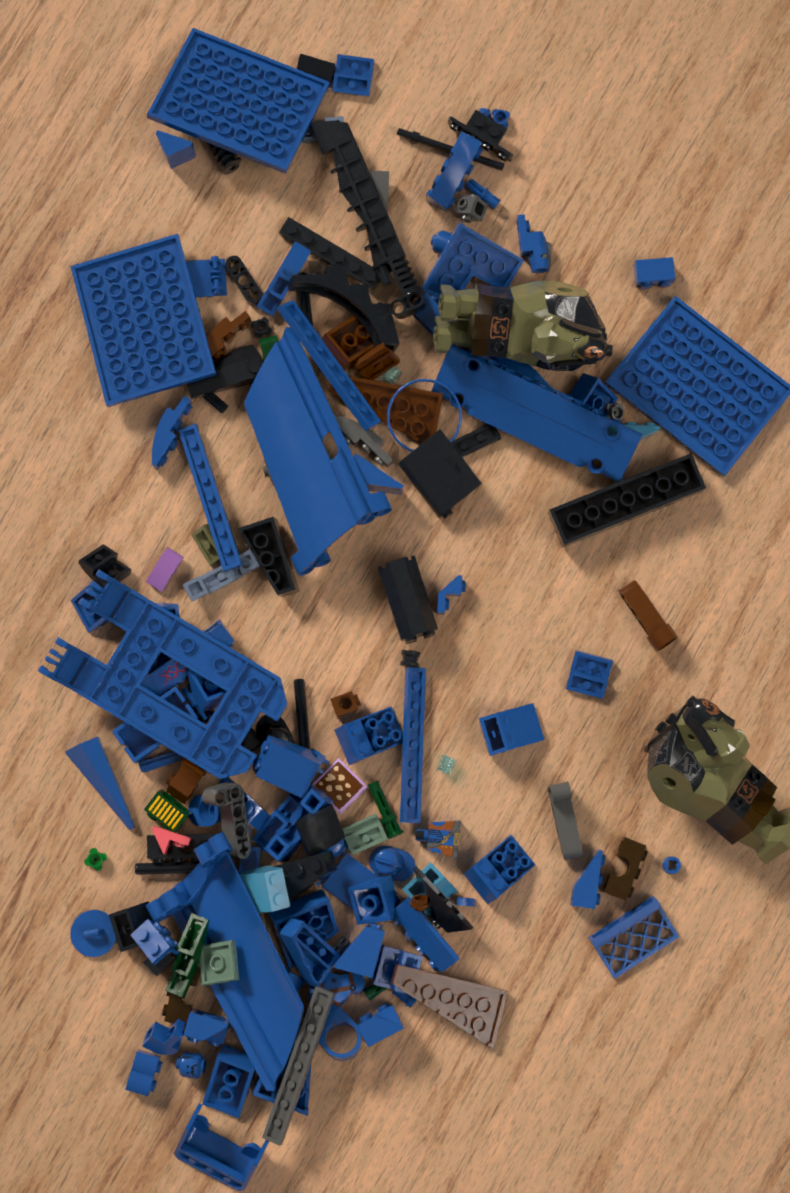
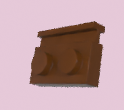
(376, 362)

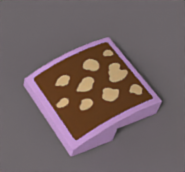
(340, 785)

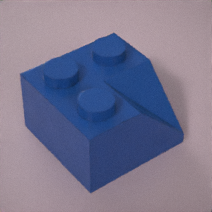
(380, 1024)
(206, 1026)

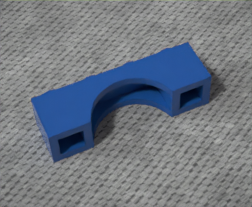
(288, 840)

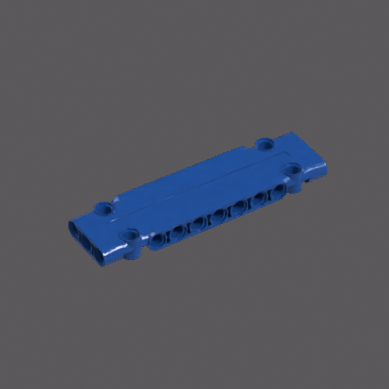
(537, 413)

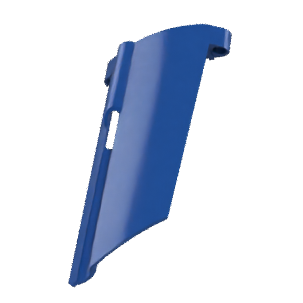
(290, 421)

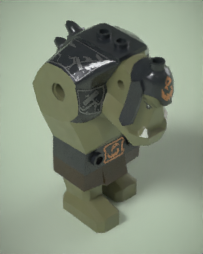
(530, 323)
(703, 772)

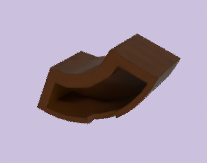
(185, 781)

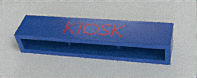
(171, 672)

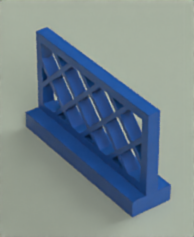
(628, 921)

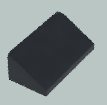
(316, 67)

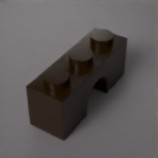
(633, 853)
(176, 1007)

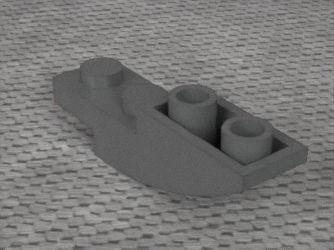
(370, 440)

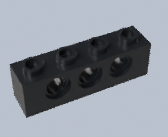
(155, 853)

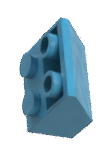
(436, 878)

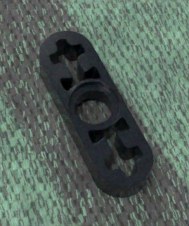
(232, 272)

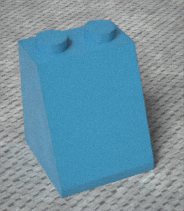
(266, 888)

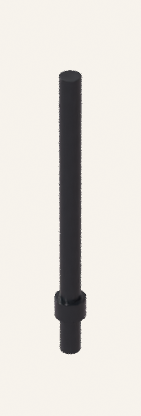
(416, 137)

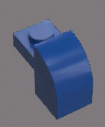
(164, 1039)

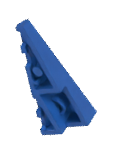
(95, 766)

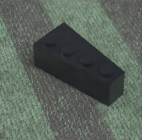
(270, 551)

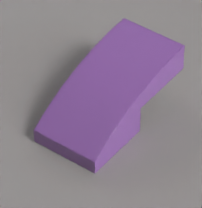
(164, 569)

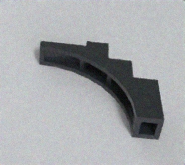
(355, 298)

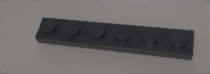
(330, 252)

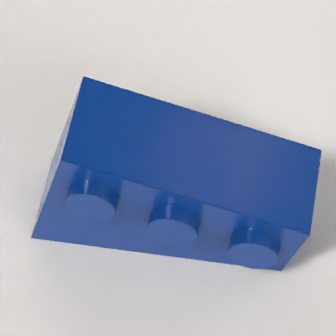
(309, 951)

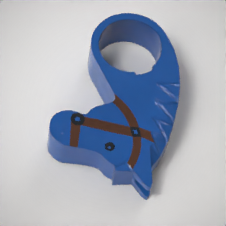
(343, 986)

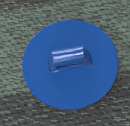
(92, 933)

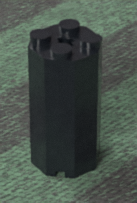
(408, 599)

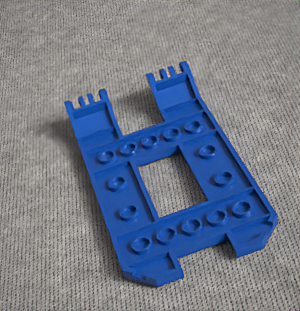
(119, 688)

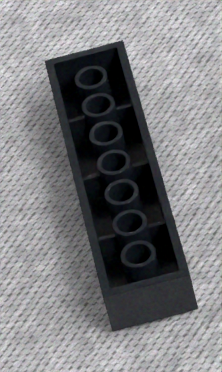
(626, 500)

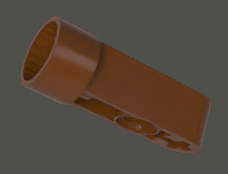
(658, 631)

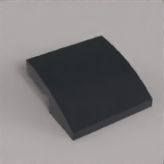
(106, 561)
(320, 830)

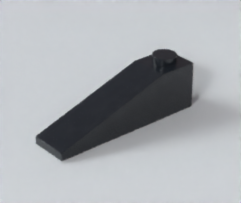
(232, 371)
(440, 908)

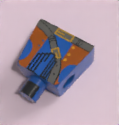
(441, 837)

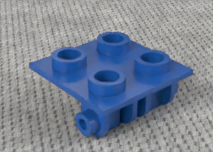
(208, 277)

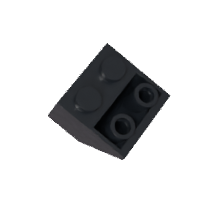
(126, 922)

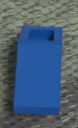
(454, 588)

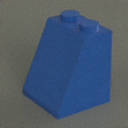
(286, 765)
(363, 951)

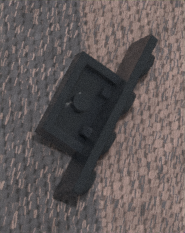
(484, 130)

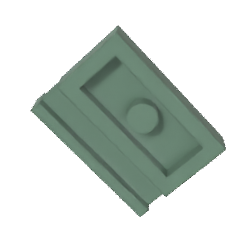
(364, 834)

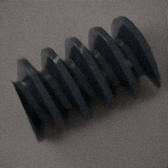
(225, 159)

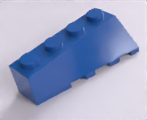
(454, 172)

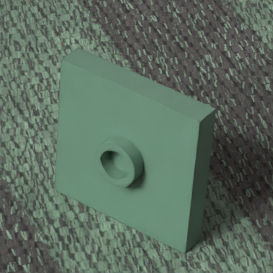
(219, 963)

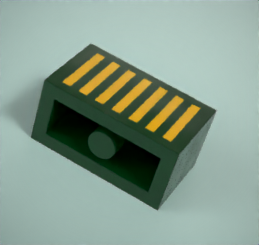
(167, 811)

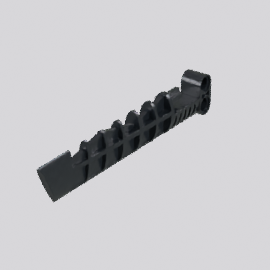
(363, 196)

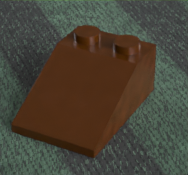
(348, 342)

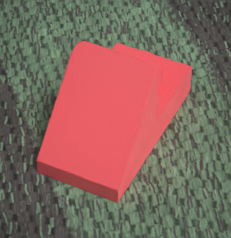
(165, 836)

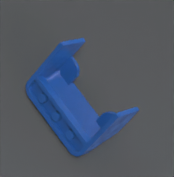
(217, 1155)

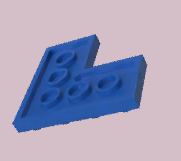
(469, 255)

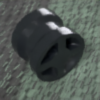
(410, 658)

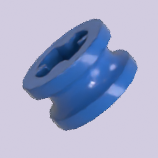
(665, 864)

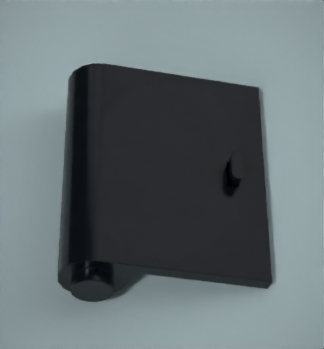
(439, 474)

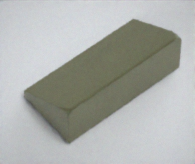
(206, 544)

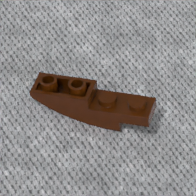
(226, 332)

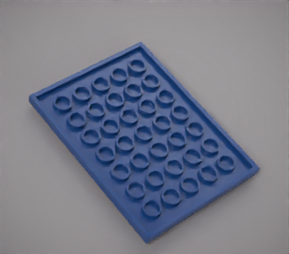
(238, 100)
(143, 320)
(699, 386)

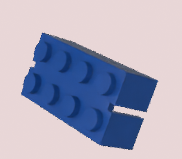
(141, 744)

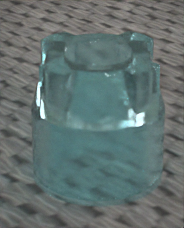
(392, 375)
(446, 764)

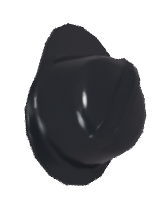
(278, 729)

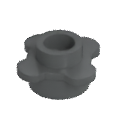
(619, 411)

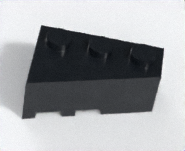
(306, 872)

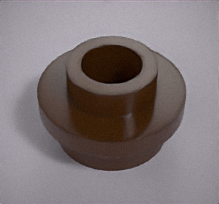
(419, 902)

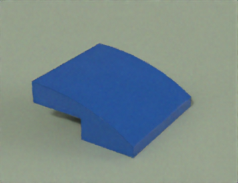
(353, 75)
(589, 674)
(348, 873)
(386, 965)

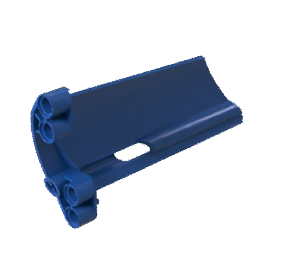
(263, 1001)

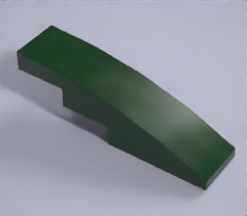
(189, 953)

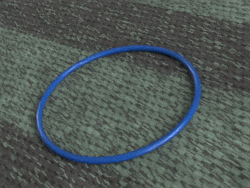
(412, 382)

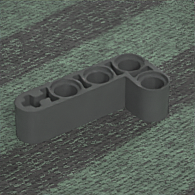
(233, 816)
(565, 821)

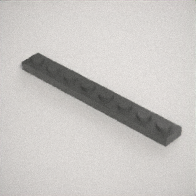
(298, 1065)

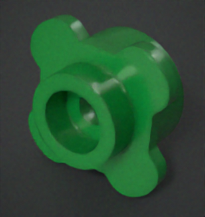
(97, 865)

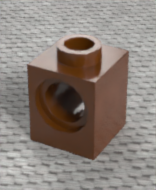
(336, 703)

